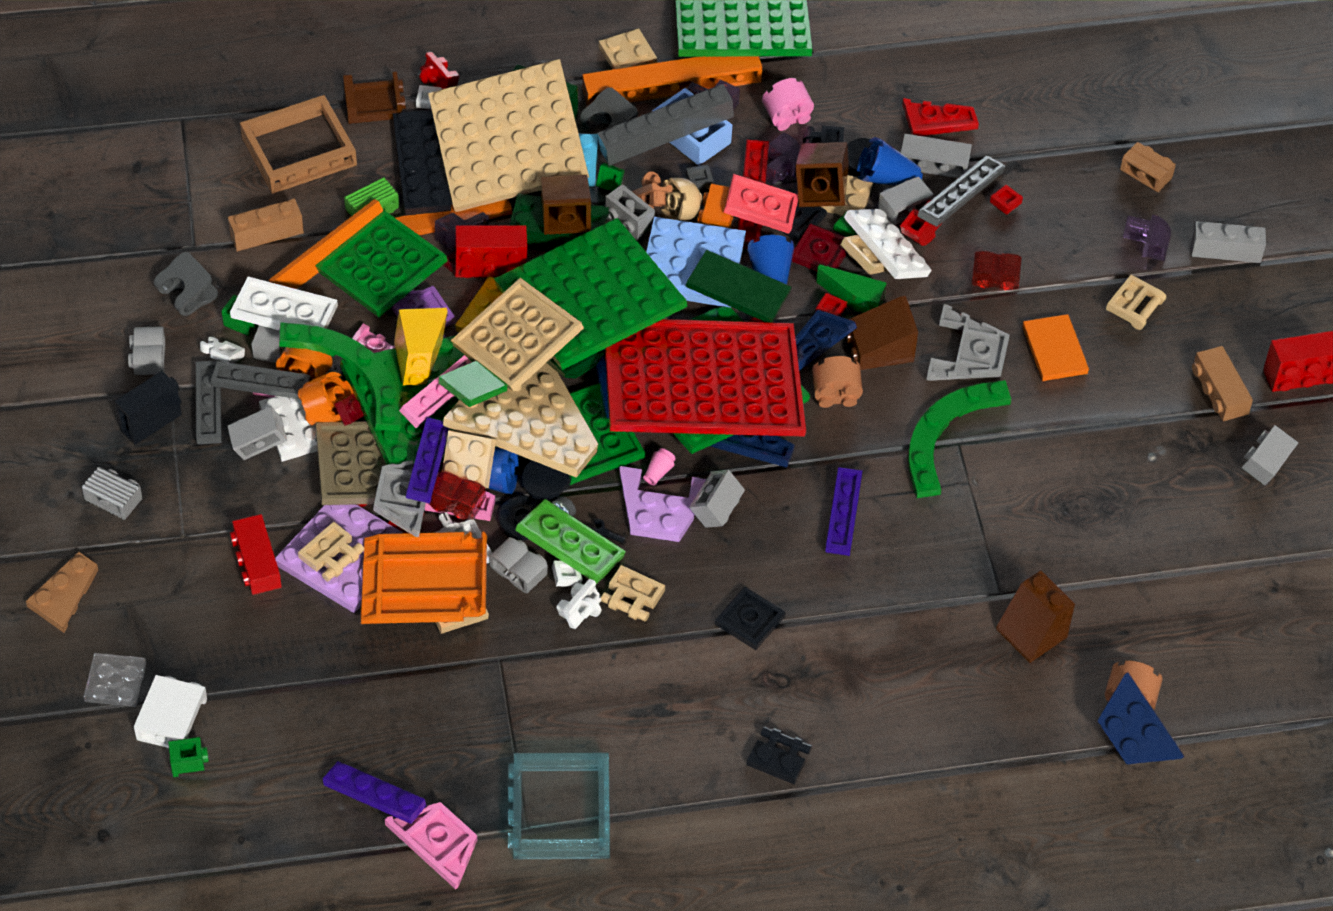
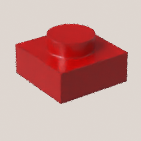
(1006, 199)
(832, 305)

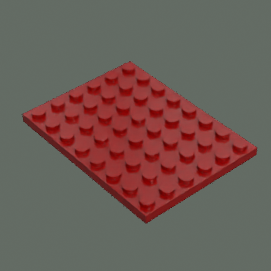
(706, 379)

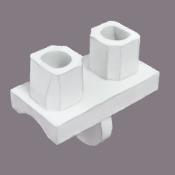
(583, 603)

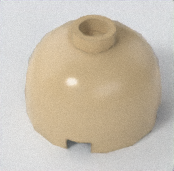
(683, 201)

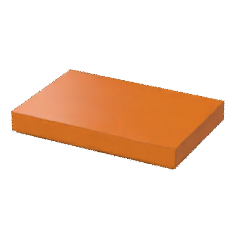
(1055, 347)

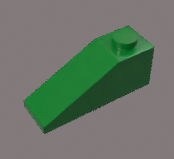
(859, 291)

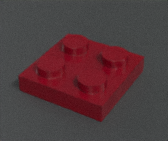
(819, 247)

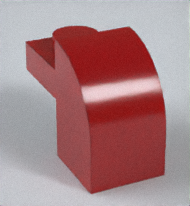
(918, 229)

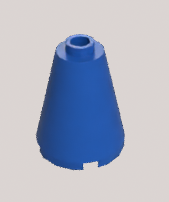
(885, 165)
(772, 256)
(503, 471)

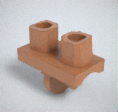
(651, 191)

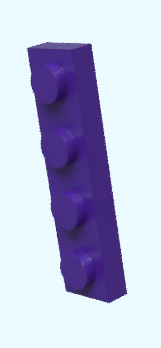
(427, 461)
(843, 511)
(374, 792)

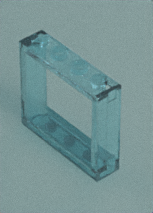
(559, 848)

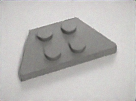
(392, 499)

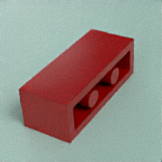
(255, 554)

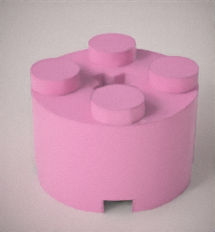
(788, 103)

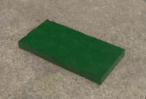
(738, 286)

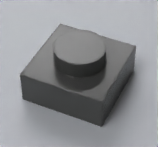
(700, 176)

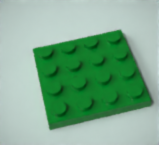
(381, 263)
(613, 448)

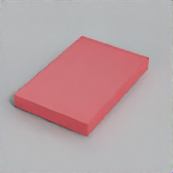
(761, 203)

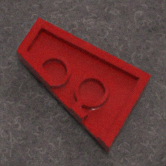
(934, 119)

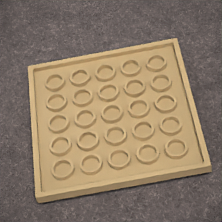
(506, 134)

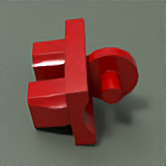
(436, 72)

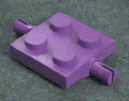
(424, 299)

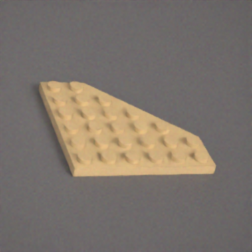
(532, 422)

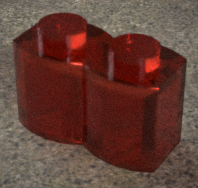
(996, 270)
(457, 496)

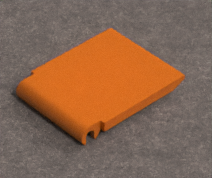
(423, 577)

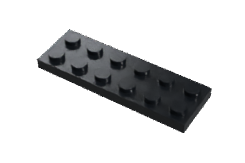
(421, 163)

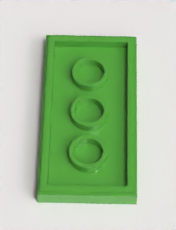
(570, 540)

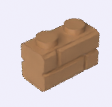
(1148, 166)

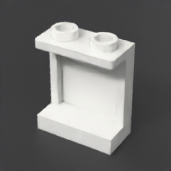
(169, 711)

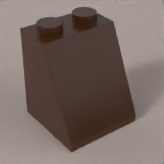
(822, 174)
(566, 204)
(884, 335)
(1036, 617)

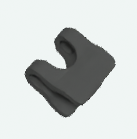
(609, 109)
(188, 275)

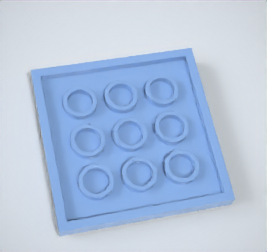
(680, 245)

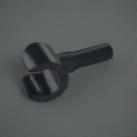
(604, 532)

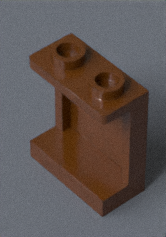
(373, 99)

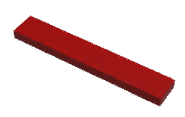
(755, 169)

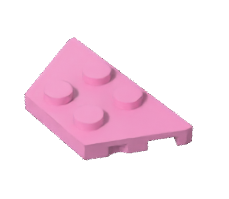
(439, 840)

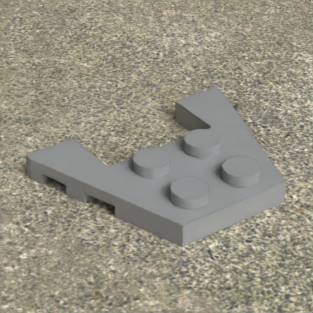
(980, 349)

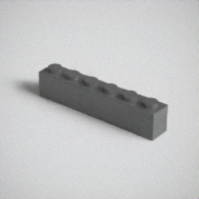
(665, 124)

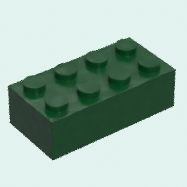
(529, 214)

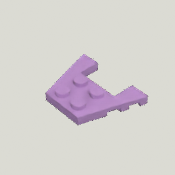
(656, 513)

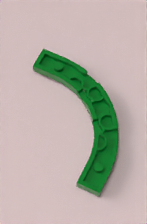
(358, 358)
(937, 419)

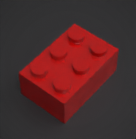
(489, 250)
(1300, 361)

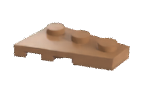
(63, 591)

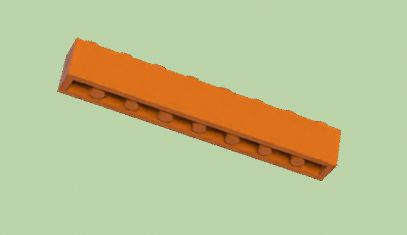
(670, 77)

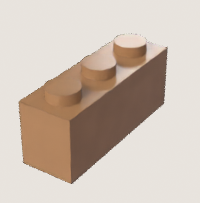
(265, 225)
(1222, 383)

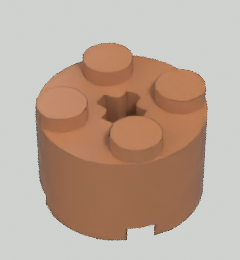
(837, 382)
(1142, 675)

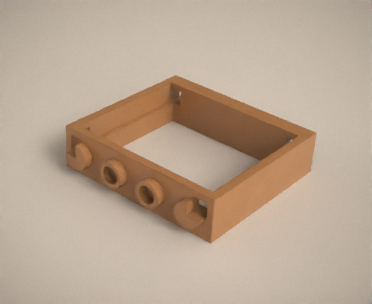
(306, 169)

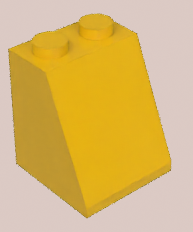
(418, 342)

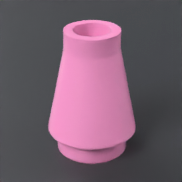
(660, 464)

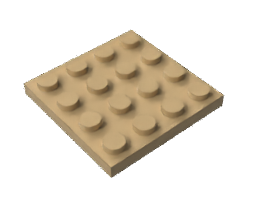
(517, 334)

